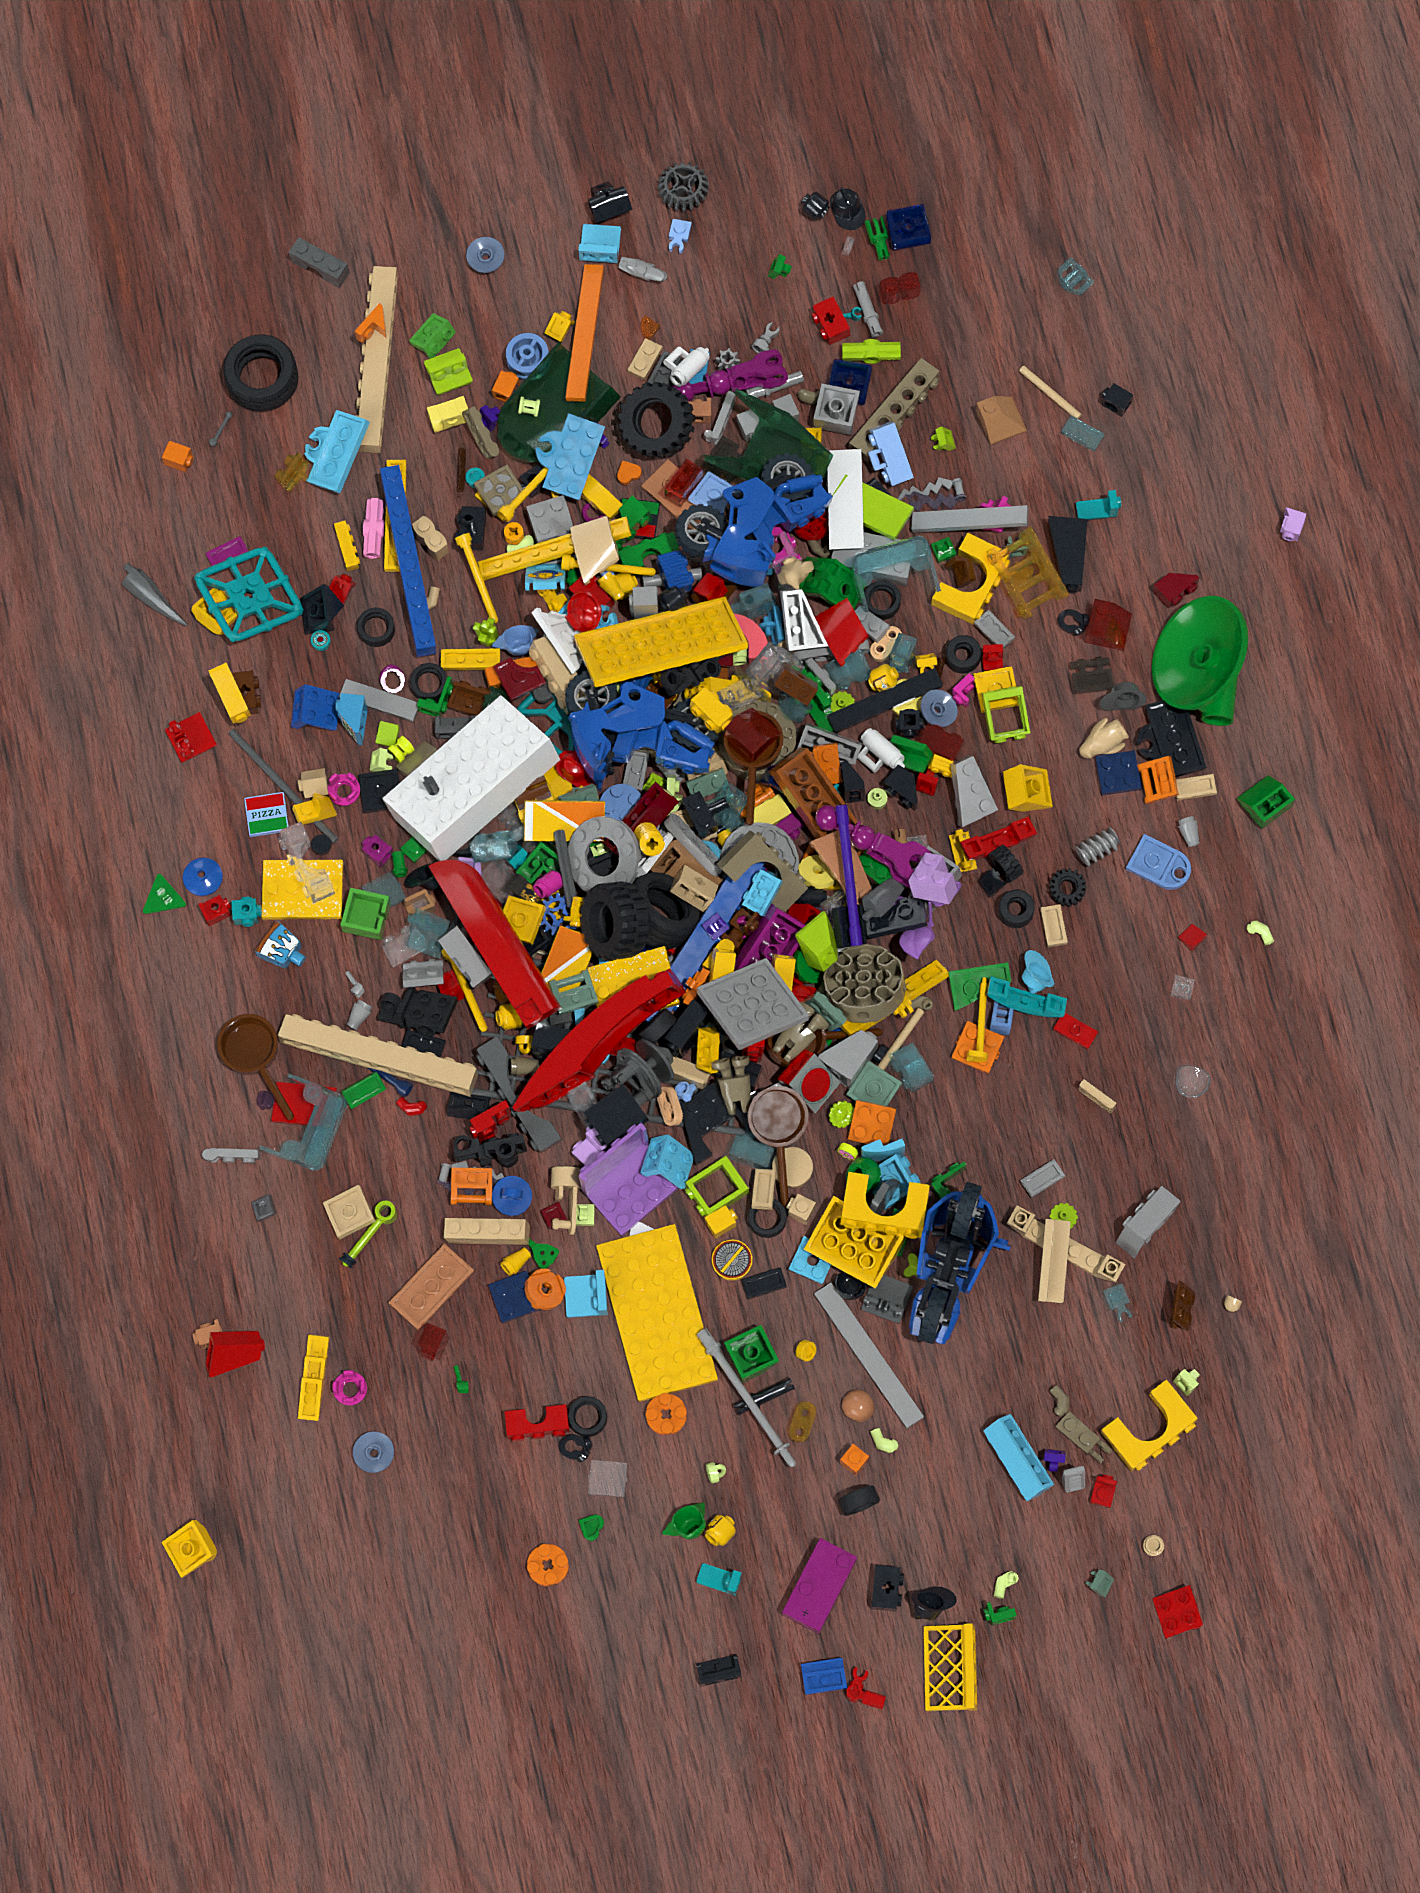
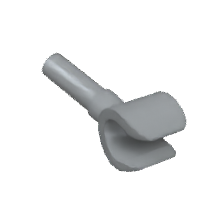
(357, 990)

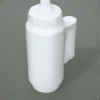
(688, 367)
(881, 748)

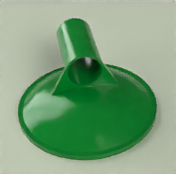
(1201, 658)

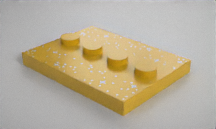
(284, 894)
(617, 974)

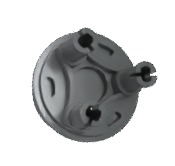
(642, 1070)

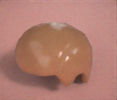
(858, 1406)

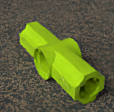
(871, 351)

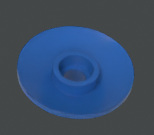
(206, 885)

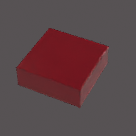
(552, 1212)

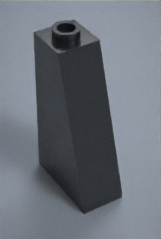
(1068, 547)

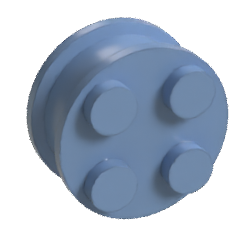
(525, 354)
(620, 800)

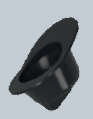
(847, 209)
(423, 876)
(932, 1601)

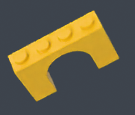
(970, 605)
(724, 962)
(858, 1214)
(1137, 1452)

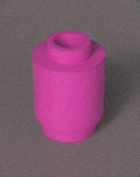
(548, 884)

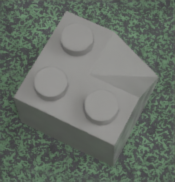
(549, 519)

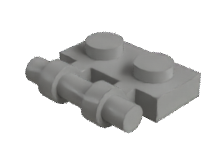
(423, 973)

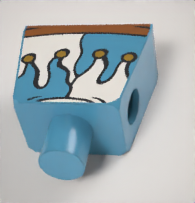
(280, 947)

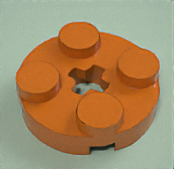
(537, 1297)
(666, 1426)
(536, 1568)

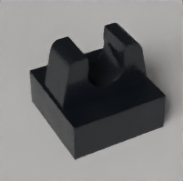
(991, 882)

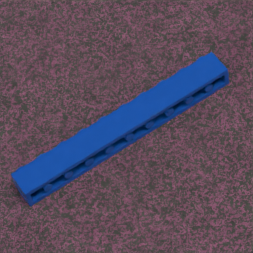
(408, 561)
(698, 943)

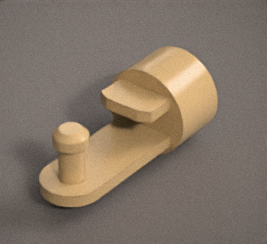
(566, 1179)

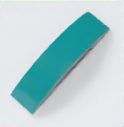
(1025, 1001)

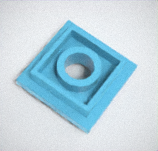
(800, 1265)

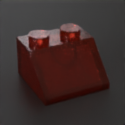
(1108, 625)
(751, 733)

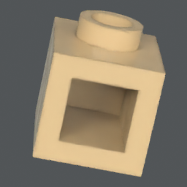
(313, 782)
(801, 1209)

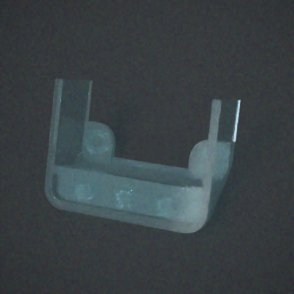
(914, 549)
(320, 1129)

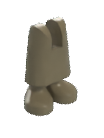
(799, 1038)
(737, 1087)

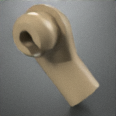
(433, 597)

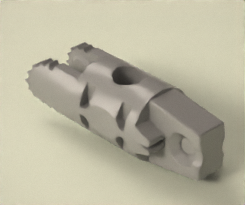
(642, 269)

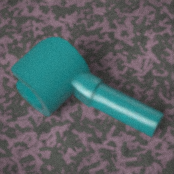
(851, 314)

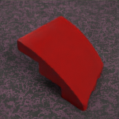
(842, 630)

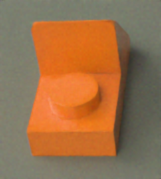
(374, 321)

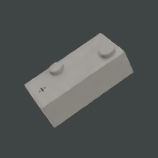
(894, 573)

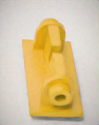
(554, 601)
(958, 853)

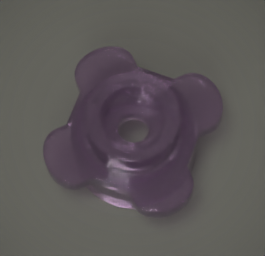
(265, 1100)

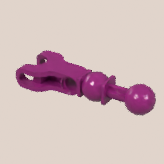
(751, 374)
(879, 846)

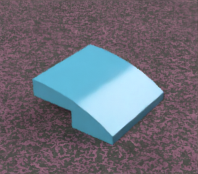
(881, 1153)

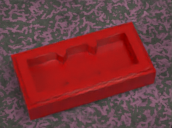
(1075, 1031)

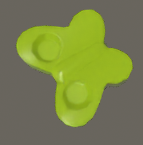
(911, 1270)

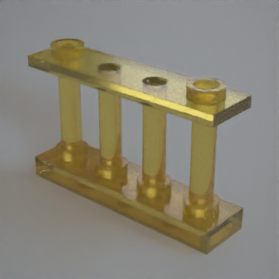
(1037, 556)

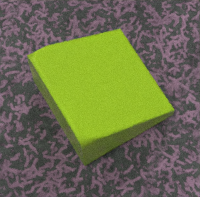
(387, 734)

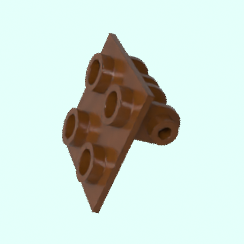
(1183, 1301)

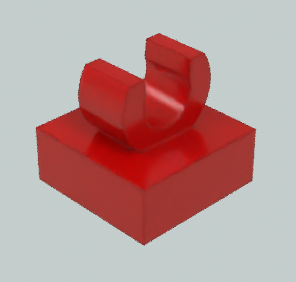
(927, 783)

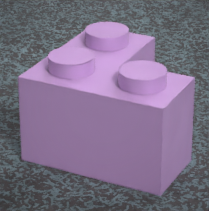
(932, 880)
(586, 1151)

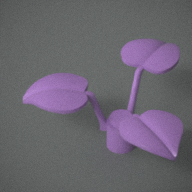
(916, 940)

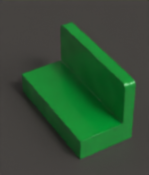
(915, 754)

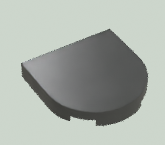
(884, 1195)

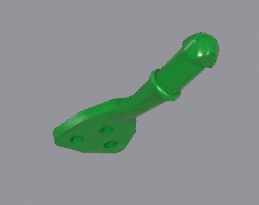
(538, 1248)

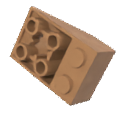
(674, 859)

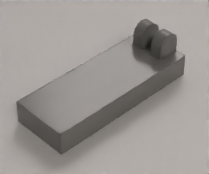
(715, 435)

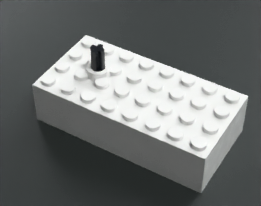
(471, 778)

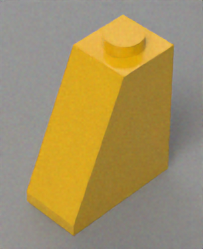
(230, 693)

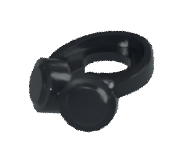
(1083, 619)
(584, 1442)

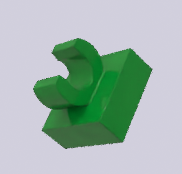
(779, 268)
(943, 550)

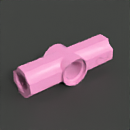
(373, 528)

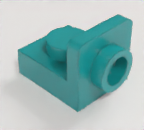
(518, 857)

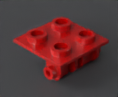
(190, 737)
(1178, 1611)

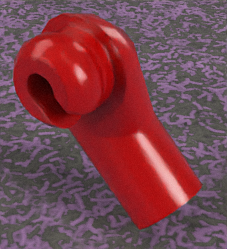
(411, 1108)

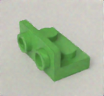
(433, 335)

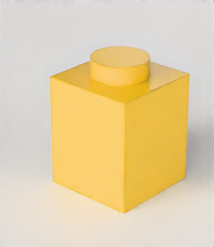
(721, 1221)

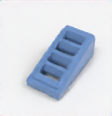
(998, 1024)

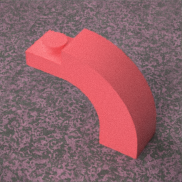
(754, 636)

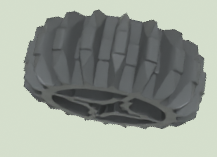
(680, 195)

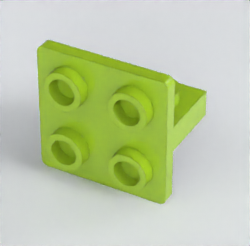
(448, 371)

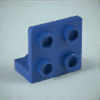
(315, 708)

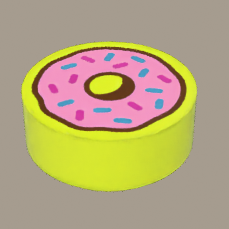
(848, 1151)

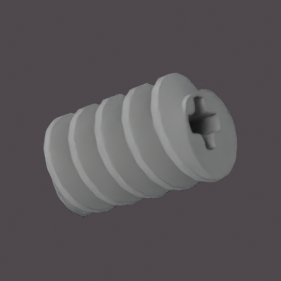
(1097, 846)

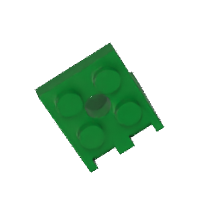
(828, 581)

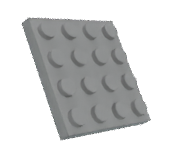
(752, 1003)

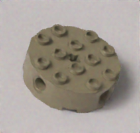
(789, 737)
(865, 983)

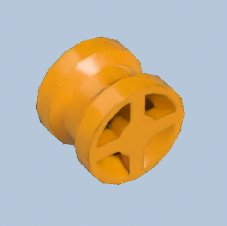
(515, 537)

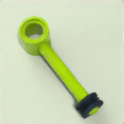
(348, 1259)

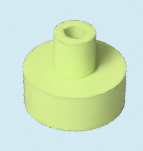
(877, 798)

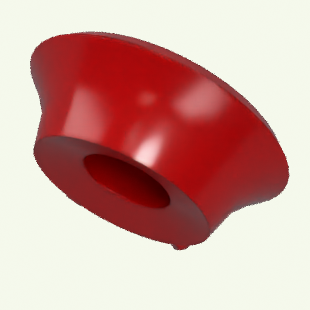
(583, 611)

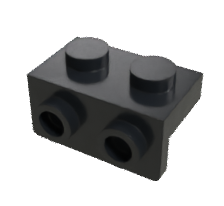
(841, 925)

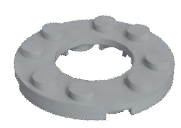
(774, 836)
(622, 837)

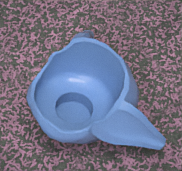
(516, 639)

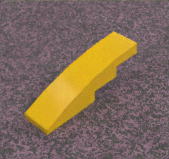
(600, 498)
(313, 1377)

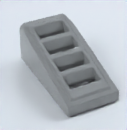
(1073, 1479)

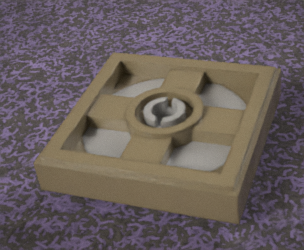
(498, 488)

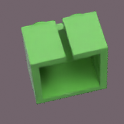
(365, 914)

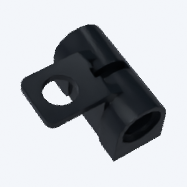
(608, 201)

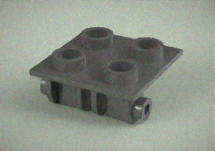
(888, 1299)

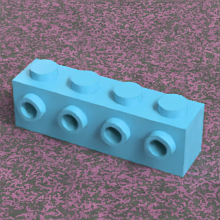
(1018, 1457)

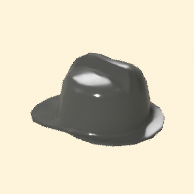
(1123, 697)

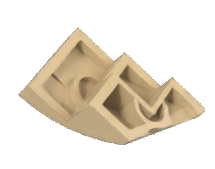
(594, 547)

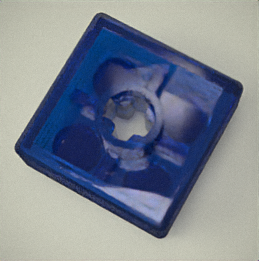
(916, 218)
(857, 372)

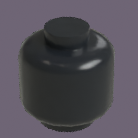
(815, 206)
(673, 598)

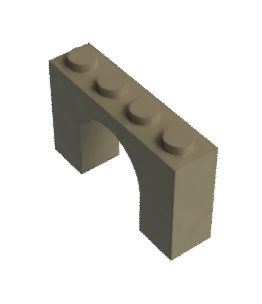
(752, 850)

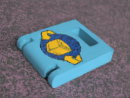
(545, 576)

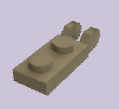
(480, 432)
(1081, 1436)

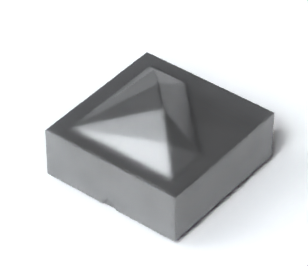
(264, 1208)

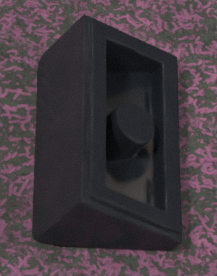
(465, 1106)

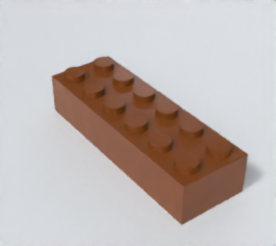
(808, 789)

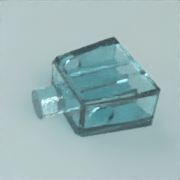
(755, 602)

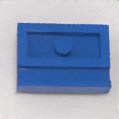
(823, 1676)

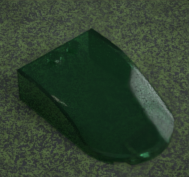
(548, 383)

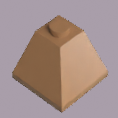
(1000, 418)

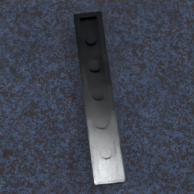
(884, 700)

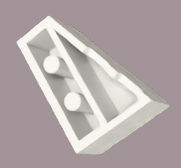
(799, 622)

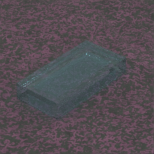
(1082, 433)

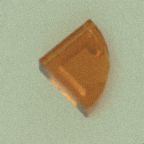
(649, 327)

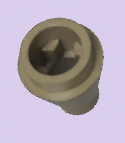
(522, 1066)

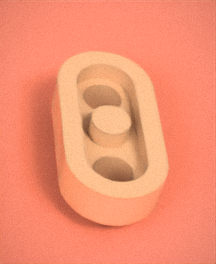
(886, 644)
(670, 1106)

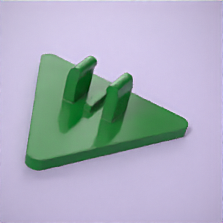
(162, 897)

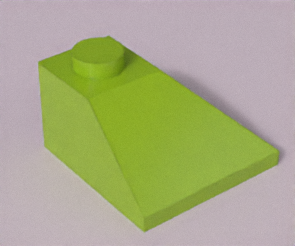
(818, 942)

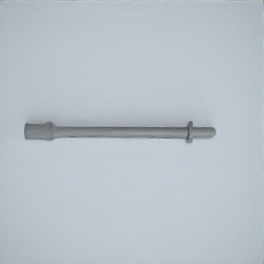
(713, 1349)

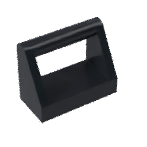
(852, 784)

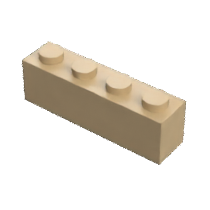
(553, 669)
(486, 1231)

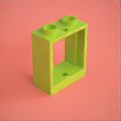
(1004, 693)
(726, 1165)

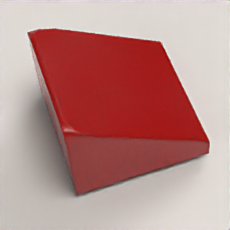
(1192, 937)

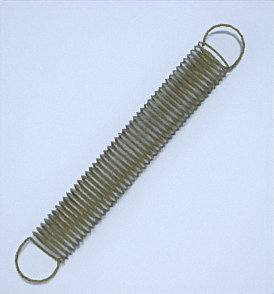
(744, 676)

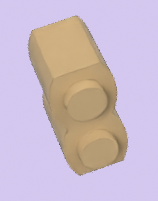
(429, 537)

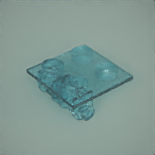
(737, 800)
(426, 932)

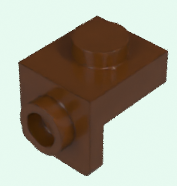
(962, 569)

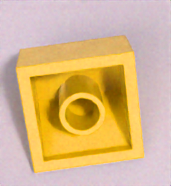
(1027, 788)

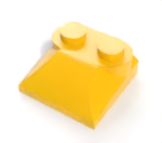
(202, 614)
(190, 1548)

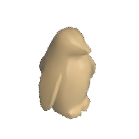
(794, 571)
(1104, 739)

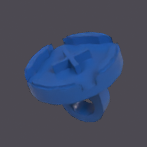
(511, 1196)

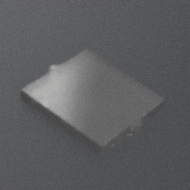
(607, 1478)

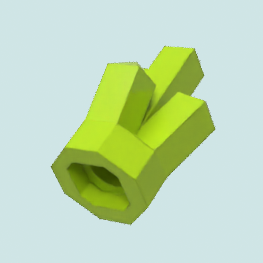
(486, 632)

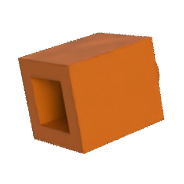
(505, 385)
(177, 456)
(854, 1460)

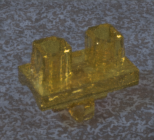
(294, 472)

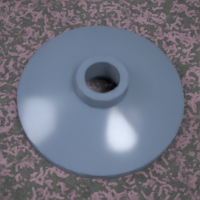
(485, 247)
(943, 703)
(366, 1444)

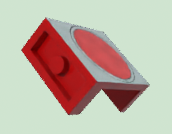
(810, 1079)

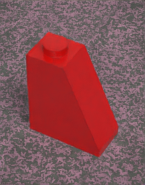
(232, 1350)

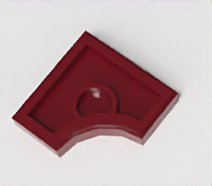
(517, 679)

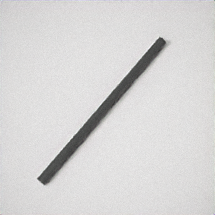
(278, 781)

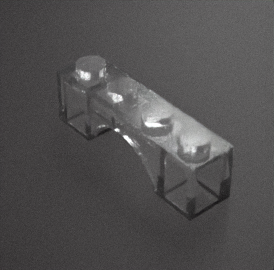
(315, 881)

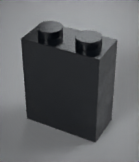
(685, 1030)
(614, 1115)

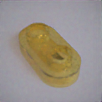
(802, 1422)

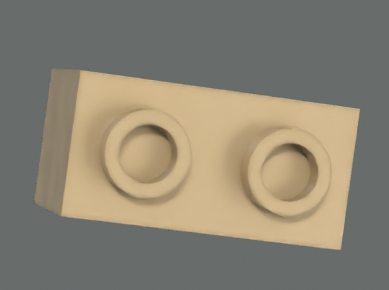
(694, 888)

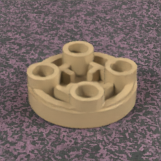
(798, 1167)

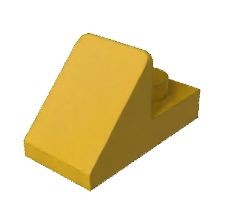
(317, 809)

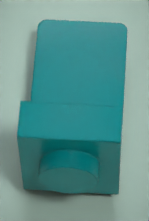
(1099, 508)

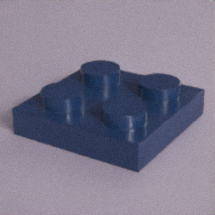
(1118, 773)
(511, 1297)

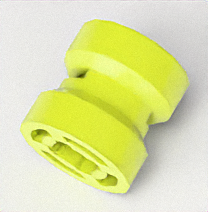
(401, 749)

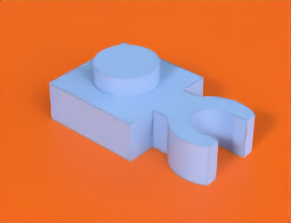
(679, 233)

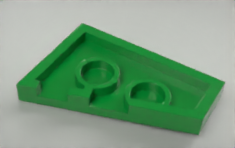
(966, 982)

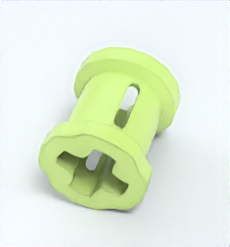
(523, 406)

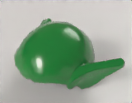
(687, 1522)

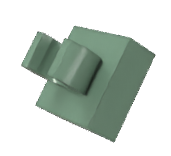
(1019, 552)
(1101, 1583)

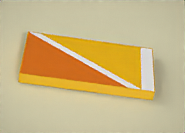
(547, 816)
(567, 957)

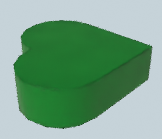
(591, 1527)

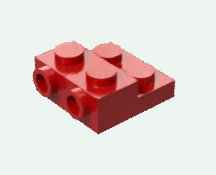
(484, 1125)

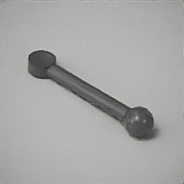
(213, 442)

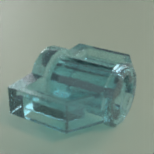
(1081, 274)

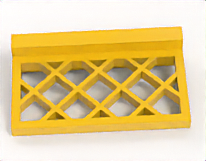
(968, 1663)

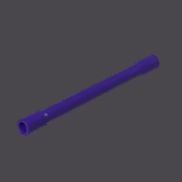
(843, 823)

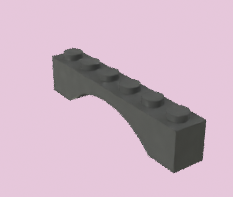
(497, 1059)

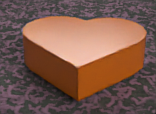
(628, 472)

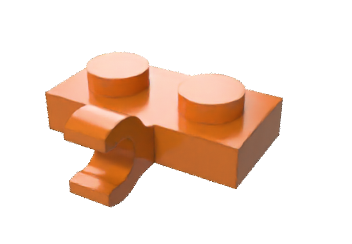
(699, 979)

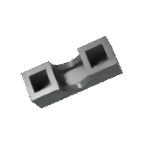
(331, 268)

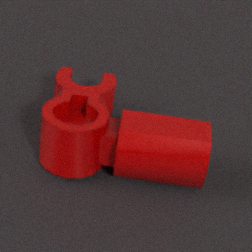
(855, 1692)

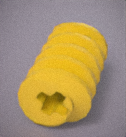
(649, 839)

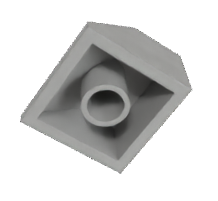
(836, 409)

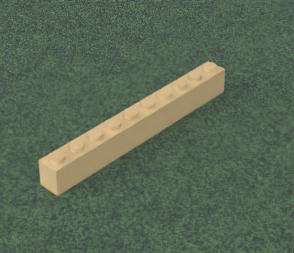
(377, 358)
(378, 1055)

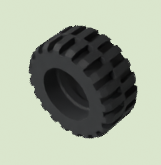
(635, 407)
(615, 920)

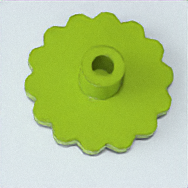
(841, 700)
(841, 1114)
(1065, 1213)

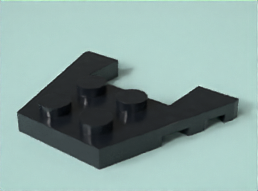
(703, 1115)

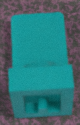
(719, 1579)

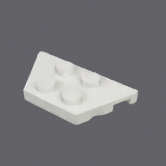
(561, 636)

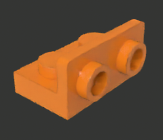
(828, 759)

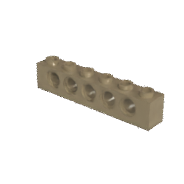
(920, 372)

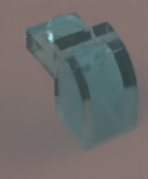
(793, 708)

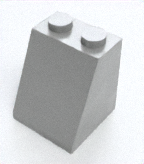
(850, 1056)

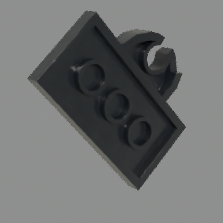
(1173, 736)

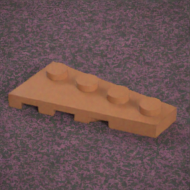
(830, 853)

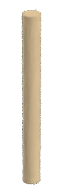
(1050, 392)
(901, 1038)

